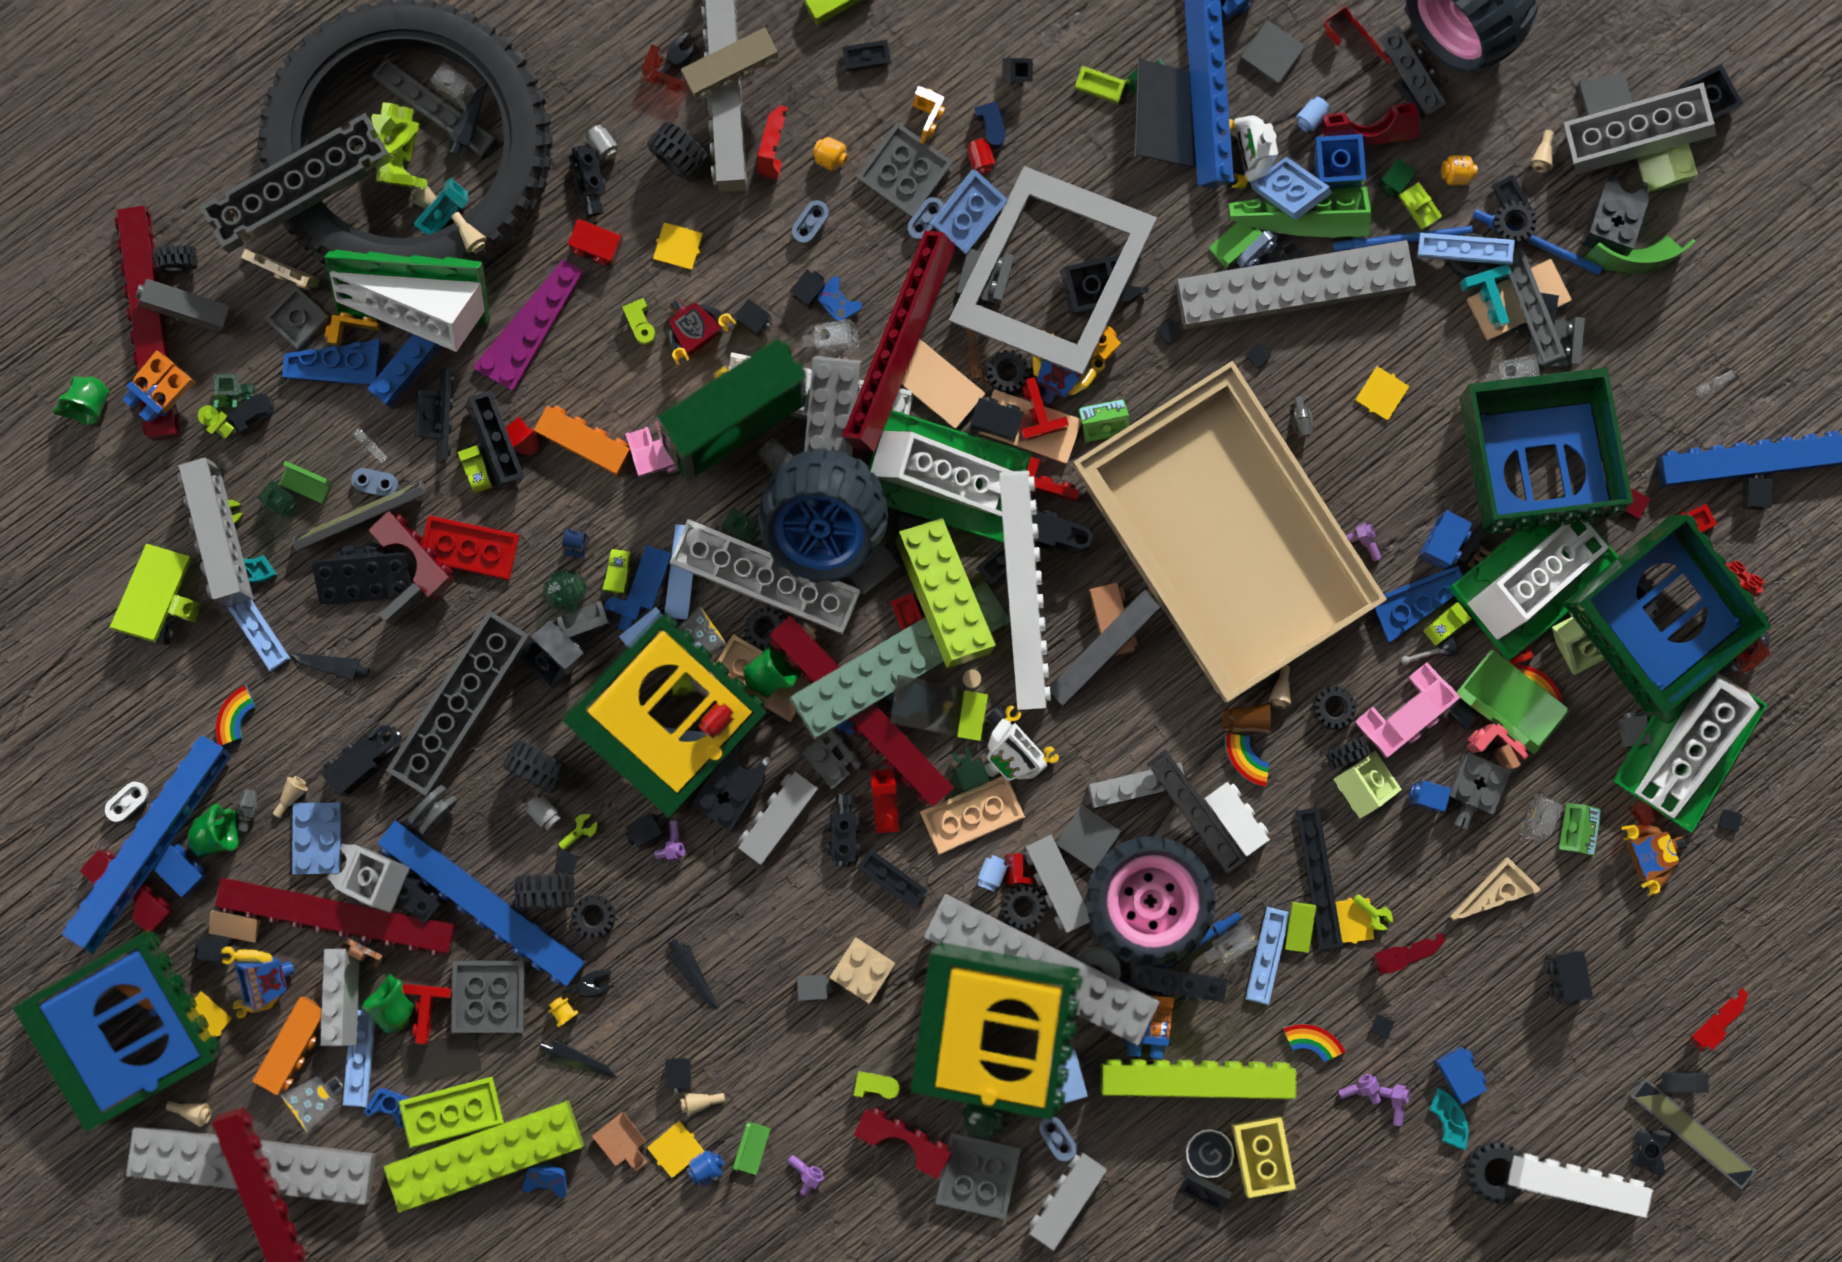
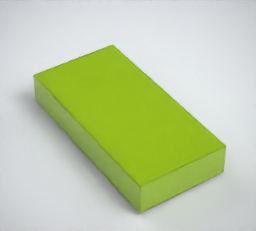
(1099, 85)
(972, 715)
(1300, 927)

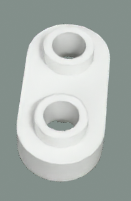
(127, 801)

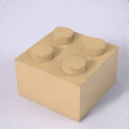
(862, 970)

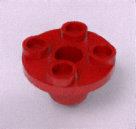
(1749, 582)

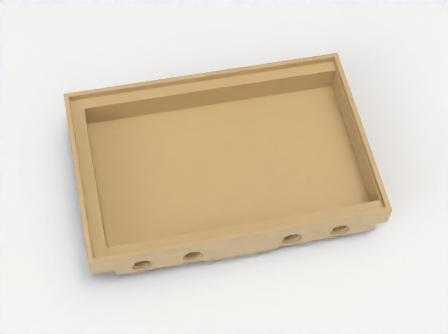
(1228, 532)

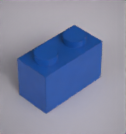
(1429, 796)
(179, 870)
(1461, 1074)

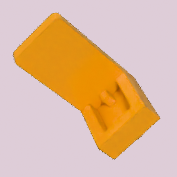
(931, 103)
(335, 330)

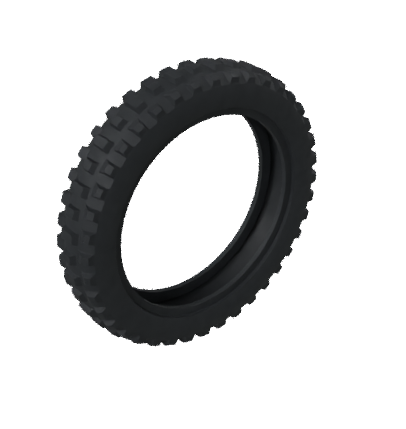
(428, 28)

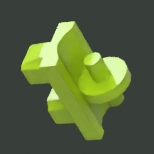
(1420, 206)
(215, 421)

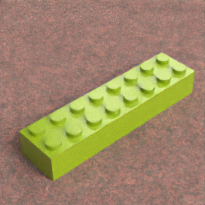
(1198, 1080)
(484, 1156)

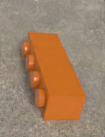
(582, 440)
(290, 1046)

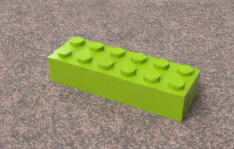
(944, 593)

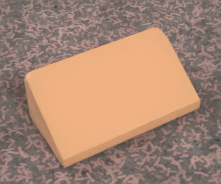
(233, 926)

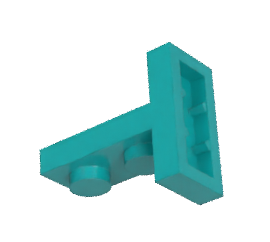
(442, 207)
(1489, 293)

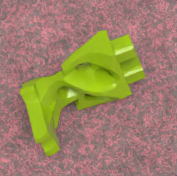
(395, 131)

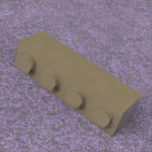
(730, 63)

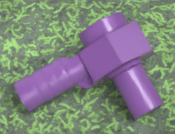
(1365, 534)
(673, 849)
(1367, 1087)
(1399, 1097)
(811, 1176)

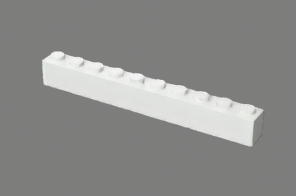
(1023, 589)

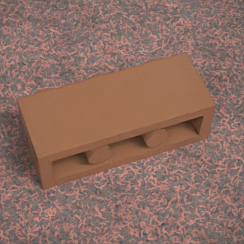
(1107, 607)

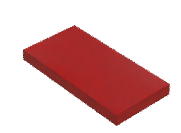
(472, 547)

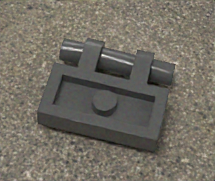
(825, 761)

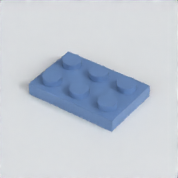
(1291, 188)
(969, 211)
(317, 838)

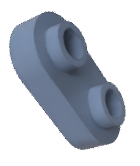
(923, 217)
(809, 222)
(1263, 244)
(374, 482)
(1057, 1138)

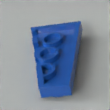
(336, 364)
(1414, 602)

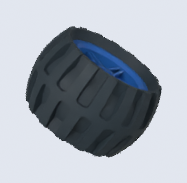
(819, 537)

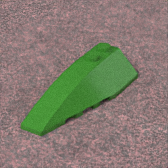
(1338, 215)

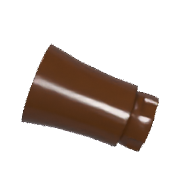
(1247, 719)

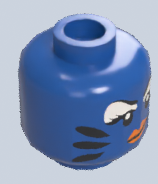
(705, 1168)

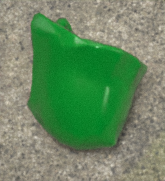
(83, 400)
(769, 673)
(213, 836)
(389, 1006)

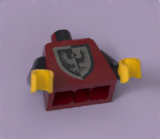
(694, 327)

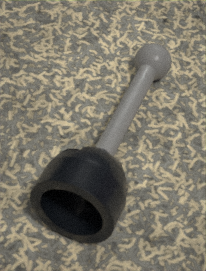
(1446, 648)

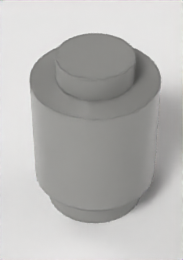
(602, 142)
(543, 812)

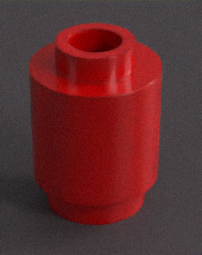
(981, 156)
(717, 720)

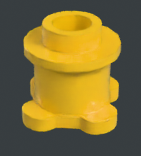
(562, 1011)

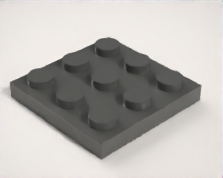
(904, 170)
(488, 996)
(978, 1176)

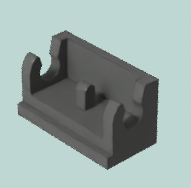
(584, 620)

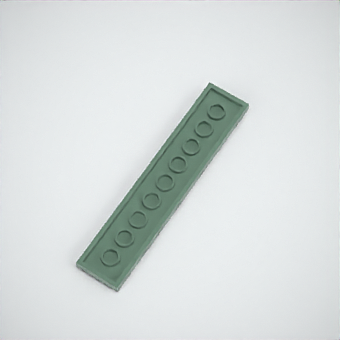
(876, 671)

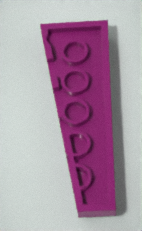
(521, 339)

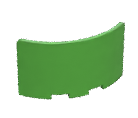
(1639, 260)
(1513, 700)

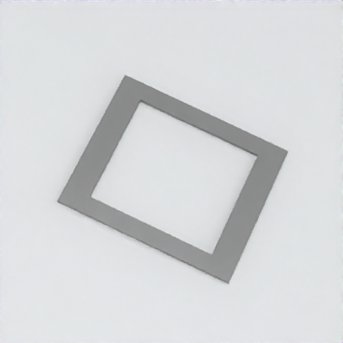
(1025, 337)

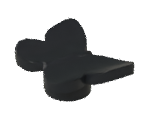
(1650, 1150)

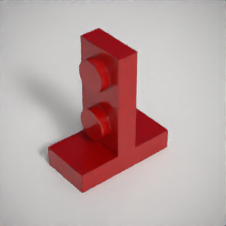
(1039, 415)
(1046, 485)
(884, 801)
(424, 1008)

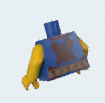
(1061, 380)
(259, 979)

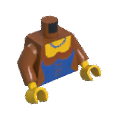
(1653, 854)

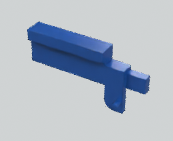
(644, 587)

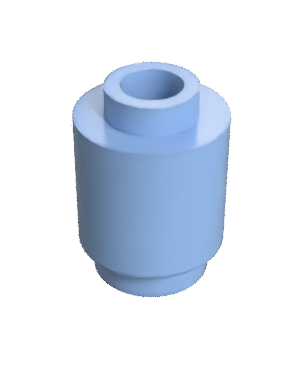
(1311, 114)
(992, 873)

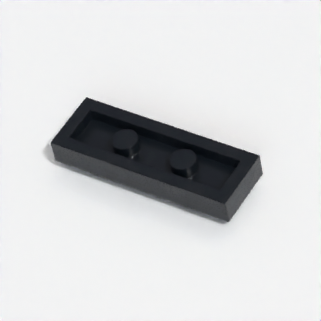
(892, 879)

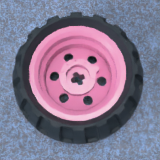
(1471, 32)
(1167, 863)

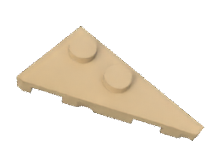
(282, 271)
(1500, 886)

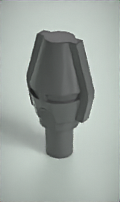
(1301, 419)
(246, 808)

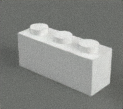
(1237, 818)

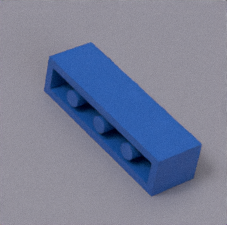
(403, 369)

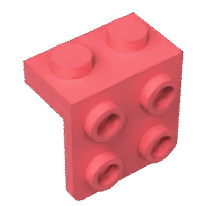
(1481, 738)

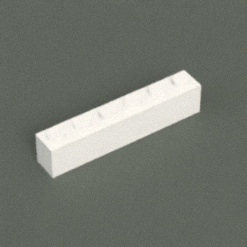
(1580, 1186)

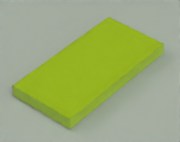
(150, 593)
(451, 1112)

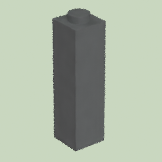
(182, 305)

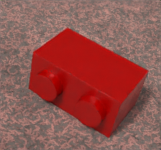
(595, 243)

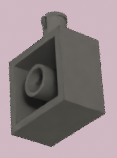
(1464, 789)

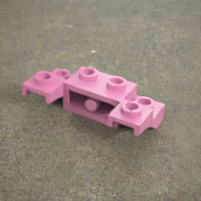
(649, 455)
(1419, 712)

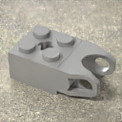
(370, 877)

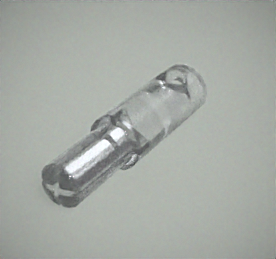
(1714, 383)
(369, 445)

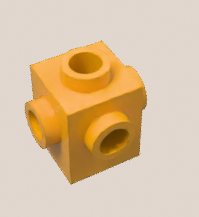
(1110, 345)

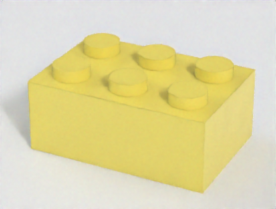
(1263, 1156)

